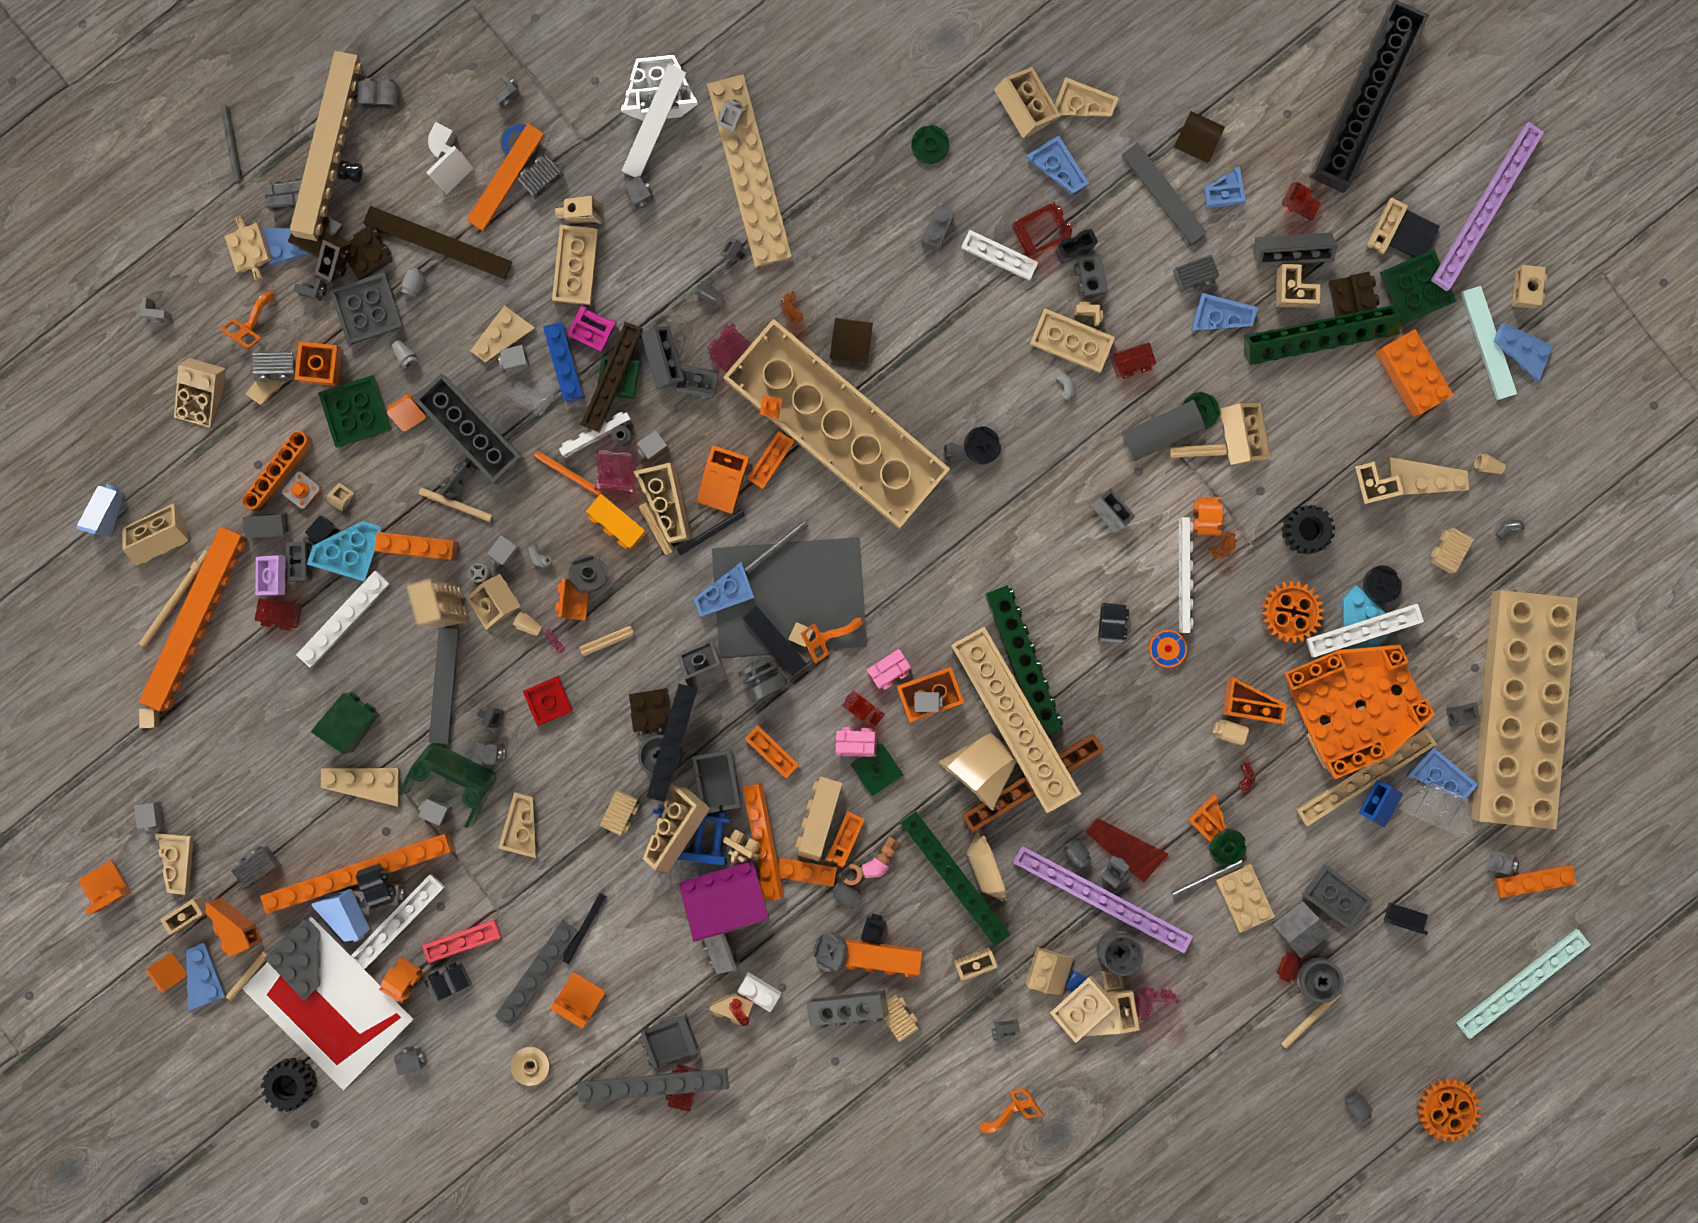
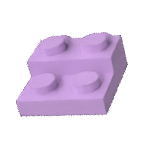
(270, 575)

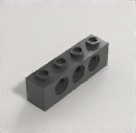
(874, 1000)

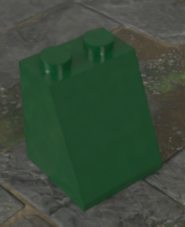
(346, 723)

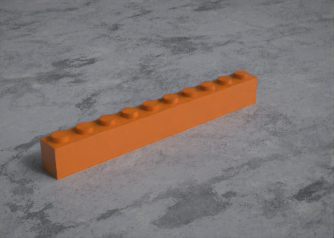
(193, 619)
(346, 876)

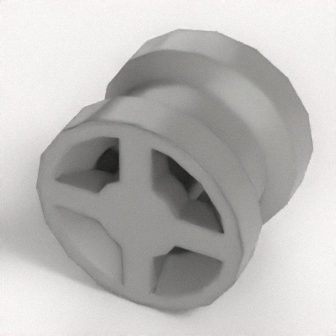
(475, 573)

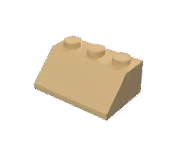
(1027, 102)
(1245, 433)
(154, 535)

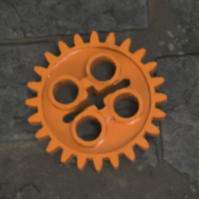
(1295, 594)
(1464, 1116)

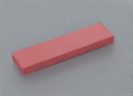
(461, 941)

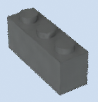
(662, 357)

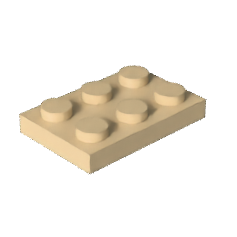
(1245, 898)
(1083, 1009)

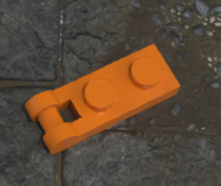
(845, 838)

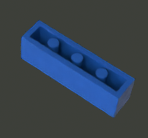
(564, 362)

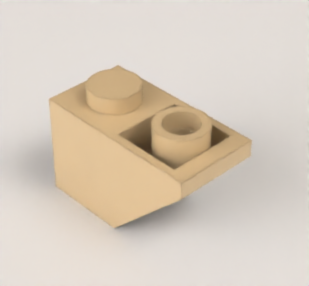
(721, 1007)

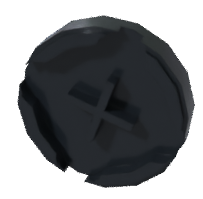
(982, 445)
(1382, 584)

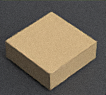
(796, 636)
(1111, 981)

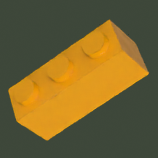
(615, 522)

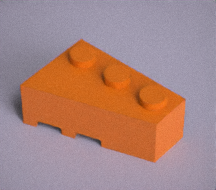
(1250, 703)

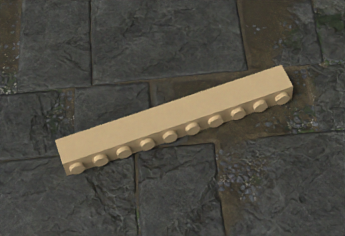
(326, 146)

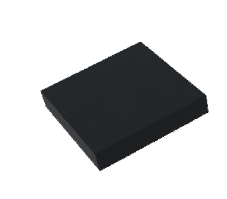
(1414, 234)

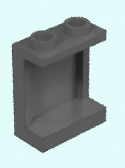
(669, 1041)

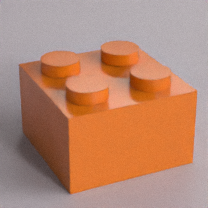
(318, 364)

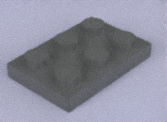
(1337, 897)

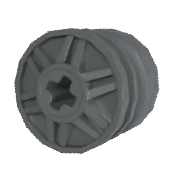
(763, 678)
(1128, 958)

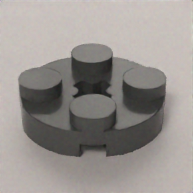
(584, 584)

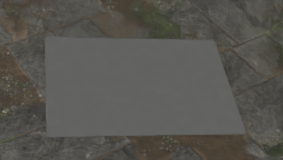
(799, 584)

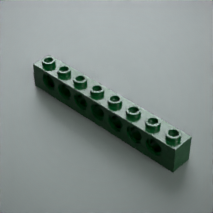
(1322, 334)
(1014, 654)
(954, 878)

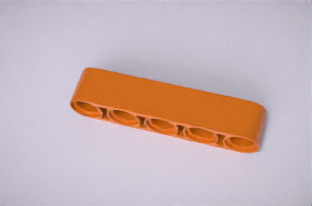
(268, 474)

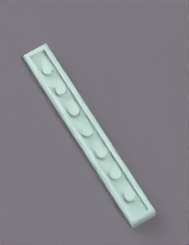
(1523, 983)

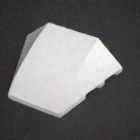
(644, 84)

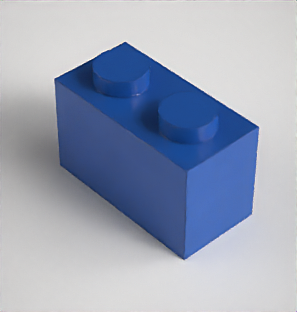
(1380, 803)

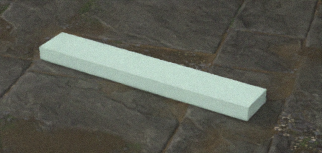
(1485, 334)

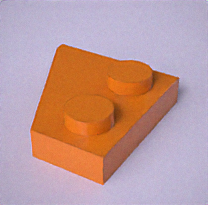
(1208, 818)

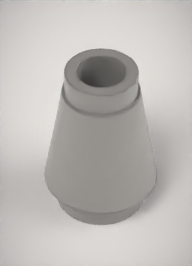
(404, 355)

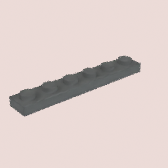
(536, 973)

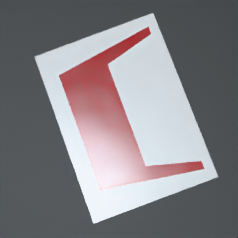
(341, 1021)

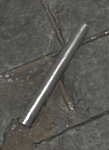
(231, 144)
(777, 546)
(1206, 879)

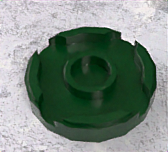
(930, 144)
(1207, 407)
(1227, 847)

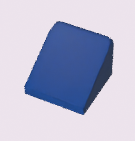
(1075, 980)

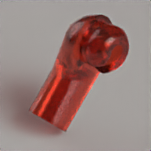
(1249, 777)
(738, 1013)

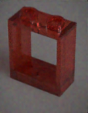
(1024, 238)

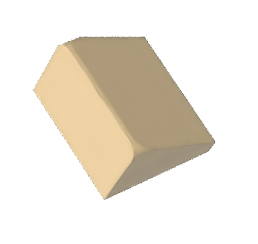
(340, 497)
(149, 718)

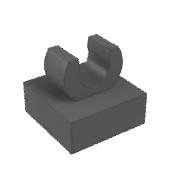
(731, 249)
(491, 717)

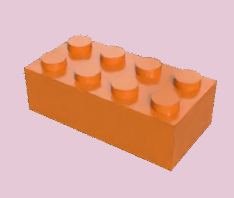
(1414, 373)

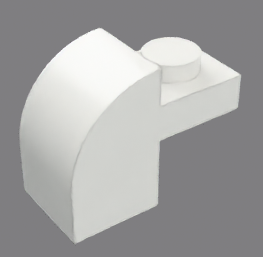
(441, 140)

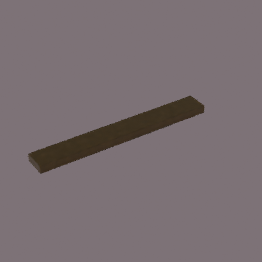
(437, 242)

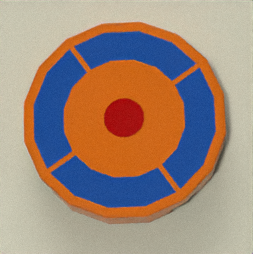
(1167, 648)

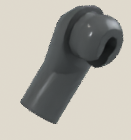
(1508, 526)

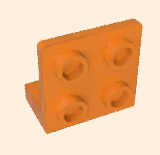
(571, 602)
(103, 887)
(578, 1000)

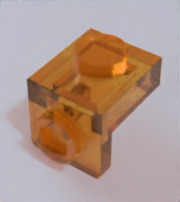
(791, 312)
(1228, 544)

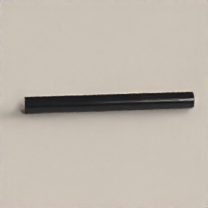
(710, 532)
(584, 928)

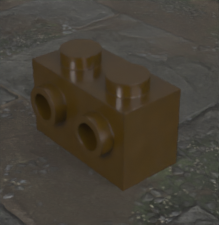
(333, 258)

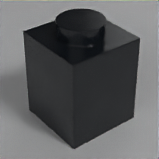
(320, 530)

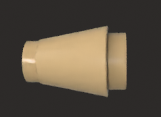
(1488, 464)
(527, 624)

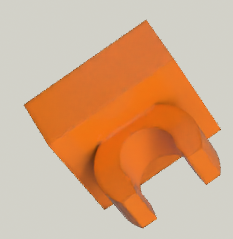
(771, 407)

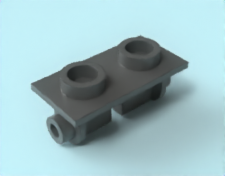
(452, 484)

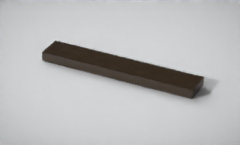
(612, 377)

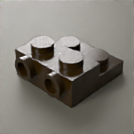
(368, 253)
(1353, 294)
(649, 710)

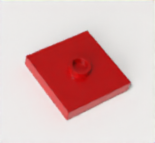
(548, 700)

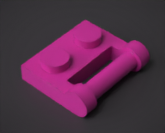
(588, 334)

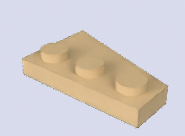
(1083, 100)
(501, 334)
(519, 828)
(177, 861)

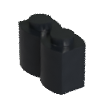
(1072, 247)
(1113, 623)
(375, 886)
(447, 983)

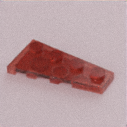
(1138, 854)

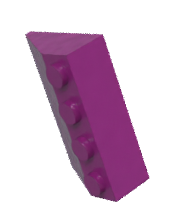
(723, 901)

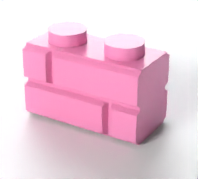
(889, 669)
(856, 743)

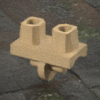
(749, 850)

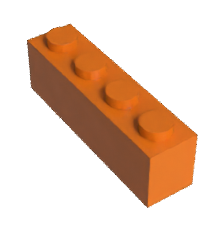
(416, 546)
(883, 957)

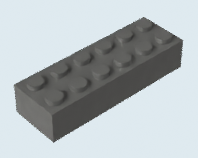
(469, 429)

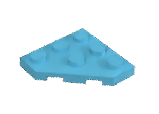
(347, 551)
(1358, 608)

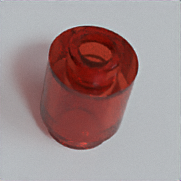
(1289, 967)

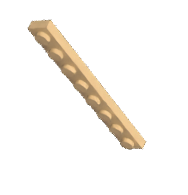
(1364, 778)

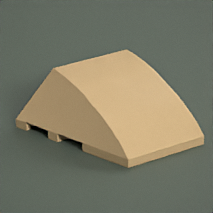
(982, 767)
(985, 868)

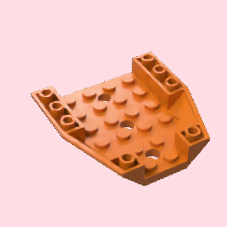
(1355, 736)

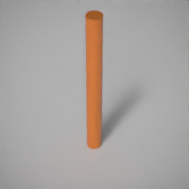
(566, 472)

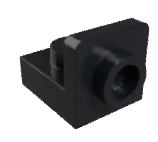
(873, 928)

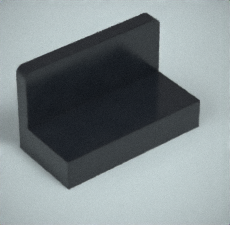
(1406, 918)

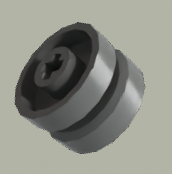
(649, 751)
(1330, 981)

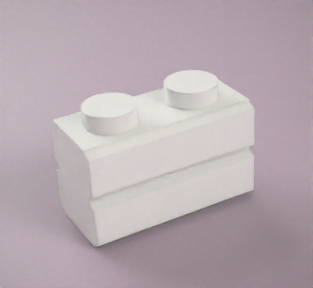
(759, 992)

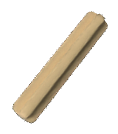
(1195, 451)
(655, 528)
(606, 640)

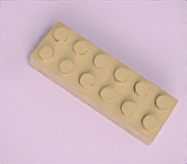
(437, 603)

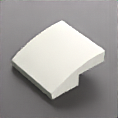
(450, 170)

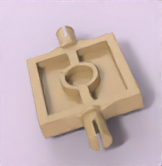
(248, 248)

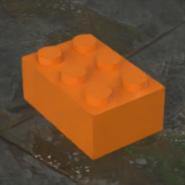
(939, 681)

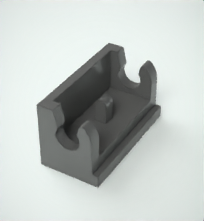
(265, 525)

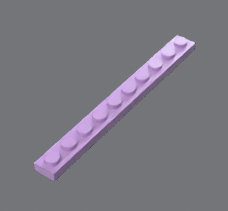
(1487, 206)
(1102, 899)

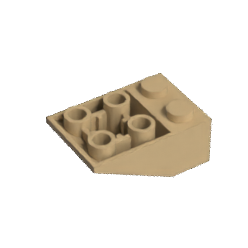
(198, 391)
(1122, 1018)

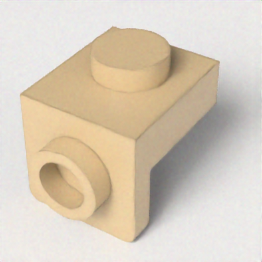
(1087, 309)

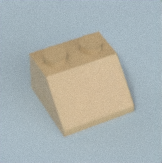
(493, 601)
(1049, 971)

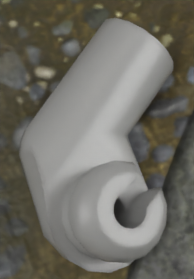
(1069, 387)
(537, 559)

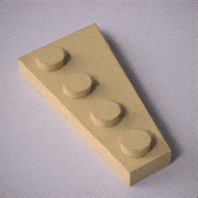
(1428, 478)
(368, 783)

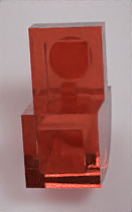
(1299, 200)
(863, 709)

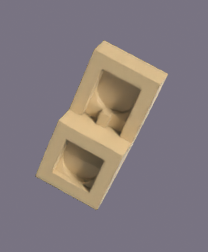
(261, 391)

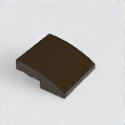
(1199, 136)
(330, 228)
(851, 340)

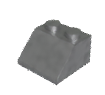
(702, 666)
(1301, 929)
(721, 952)

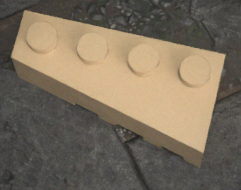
(666, 500)
(819, 818)
(675, 828)

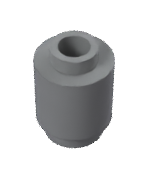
(412, 282)

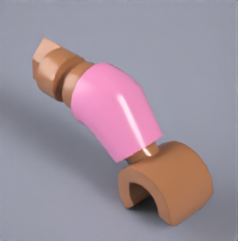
(878, 865)

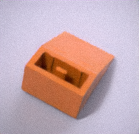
(722, 479)
(232, 927)

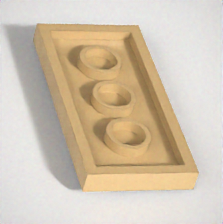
(575, 265)
(1072, 340)

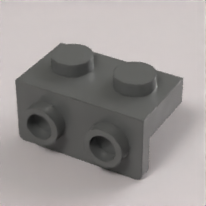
(698, 382)

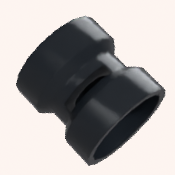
(350, 171)

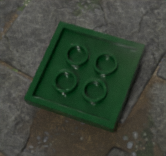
(1412, 288)
(354, 411)

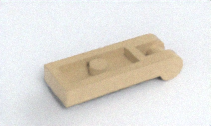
(1387, 225)

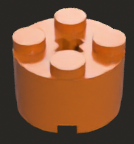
(1209, 516)
(400, 980)

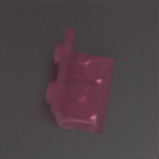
(728, 347)
(1146, 994)

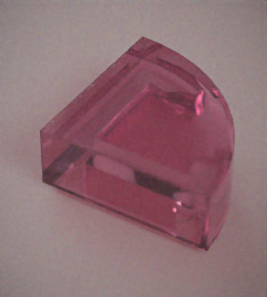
(554, 641)

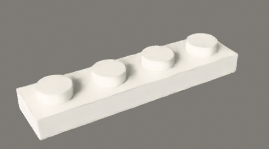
(999, 255)
(587, 438)

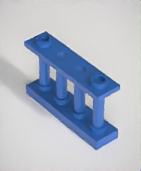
(696, 853)

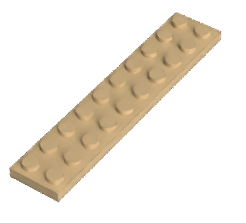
(751, 176)
(1016, 720)

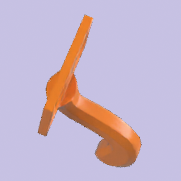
(247, 328)
(822, 638)
(1017, 1105)

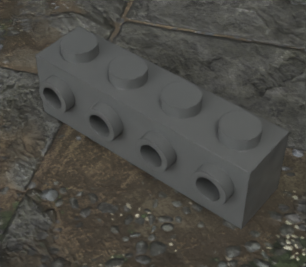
(1294, 249)

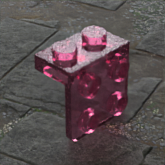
(615, 472)

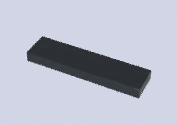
(774, 641)

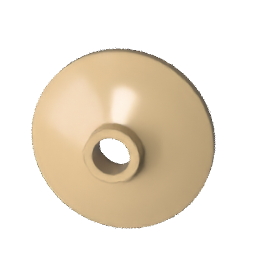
(523, 1073)

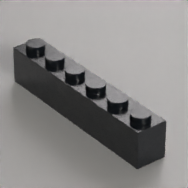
(671, 742)

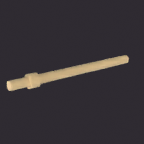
(195, 567)

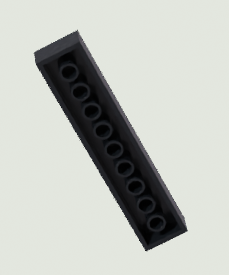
(1369, 96)

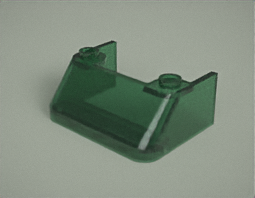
(457, 768)

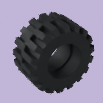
(1323, 525)
(275, 1092)

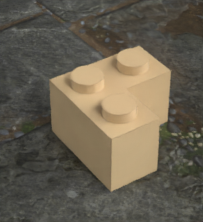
(1291, 291)
(1376, 488)

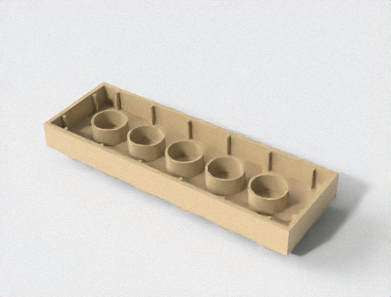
(837, 424)
(1524, 709)

